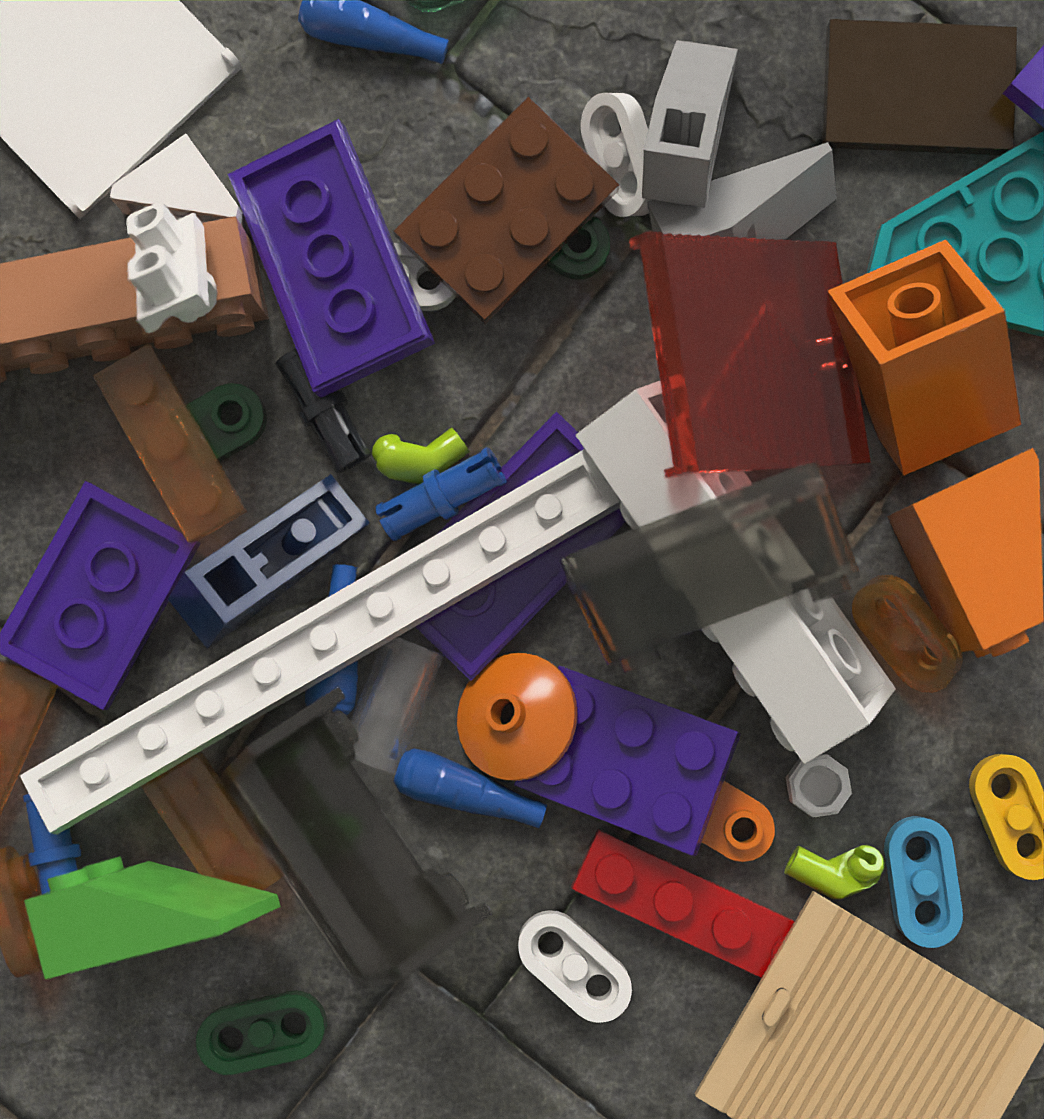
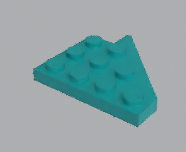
(992, 224)

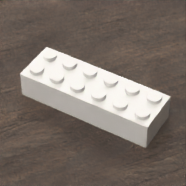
(789, 653)

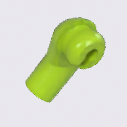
(410, 461)
(840, 875)

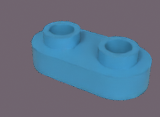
(924, 879)

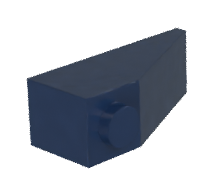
(266, 561)

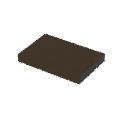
(919, 87)

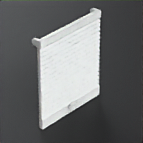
(100, 86)

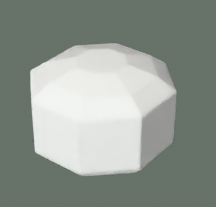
(819, 786)

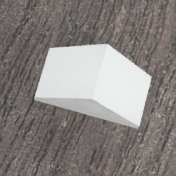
(180, 181)

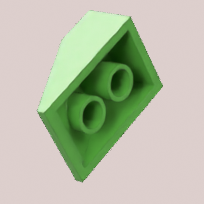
(133, 910)

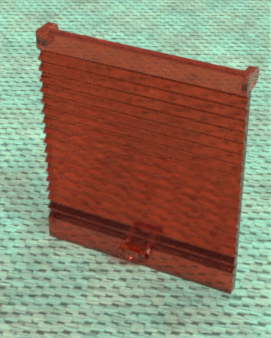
(750, 354)

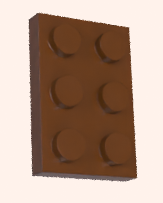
(506, 210)

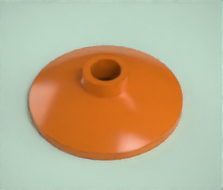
(541, 720)

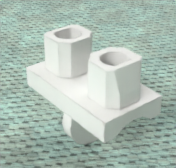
(169, 267)

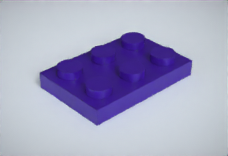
(96, 596)
(639, 765)

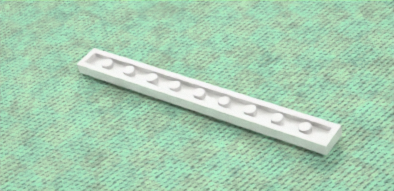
(317, 643)

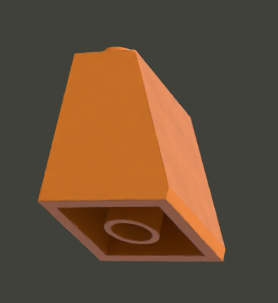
(928, 355)
(981, 554)

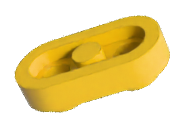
(1011, 815)

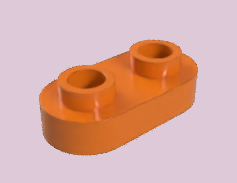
(728, 808)

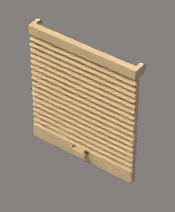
(866, 1034)

